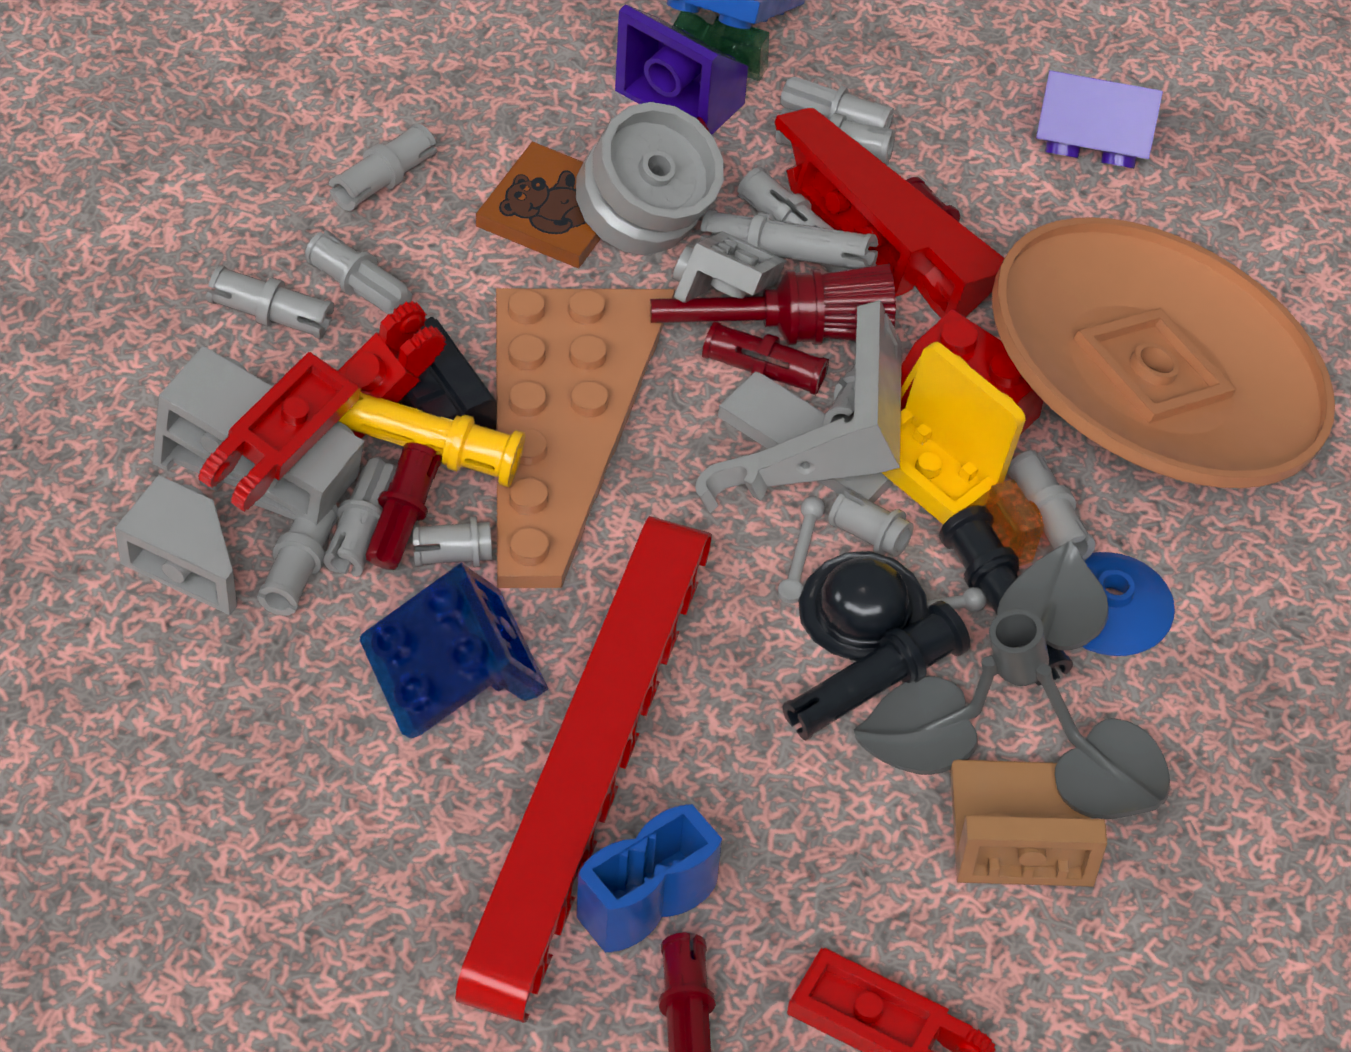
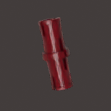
(727, 344)

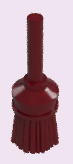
(801, 307)

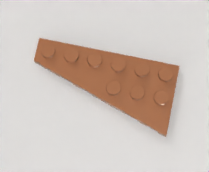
(569, 382)

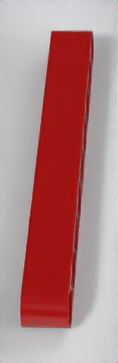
(580, 773)

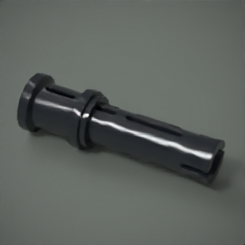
(989, 564)
(901, 657)

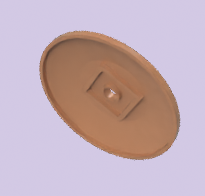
(1163, 352)

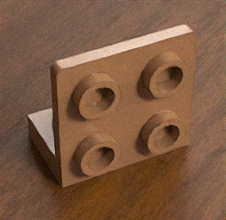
(1019, 828)

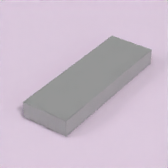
(777, 415)

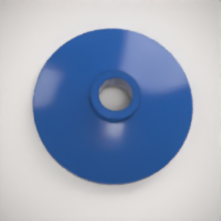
(1137, 616)

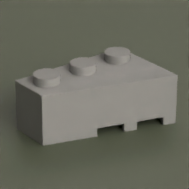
(210, 399)

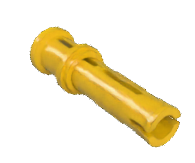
(456, 440)

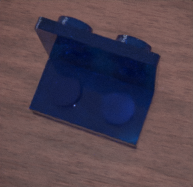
(448, 650)

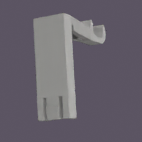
(839, 448)

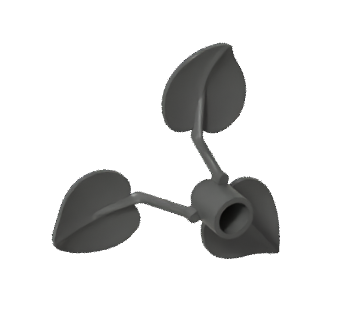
(1052, 604)

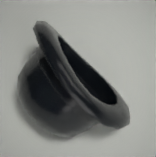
(857, 600)

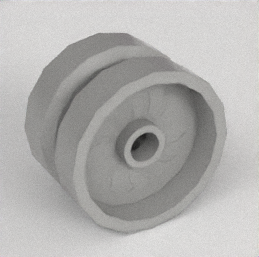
(649, 178)

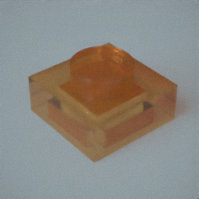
(1015, 520)

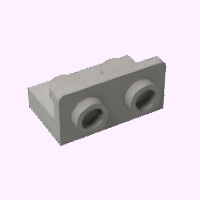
(727, 266)

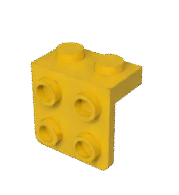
(954, 435)

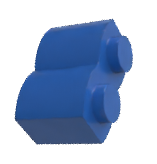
(648, 878)

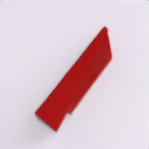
(866, 196)

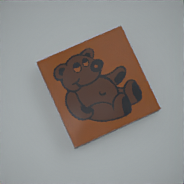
(540, 208)

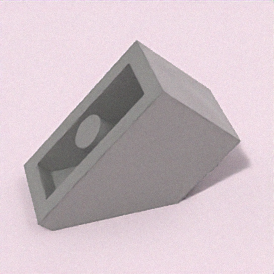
(178, 542)

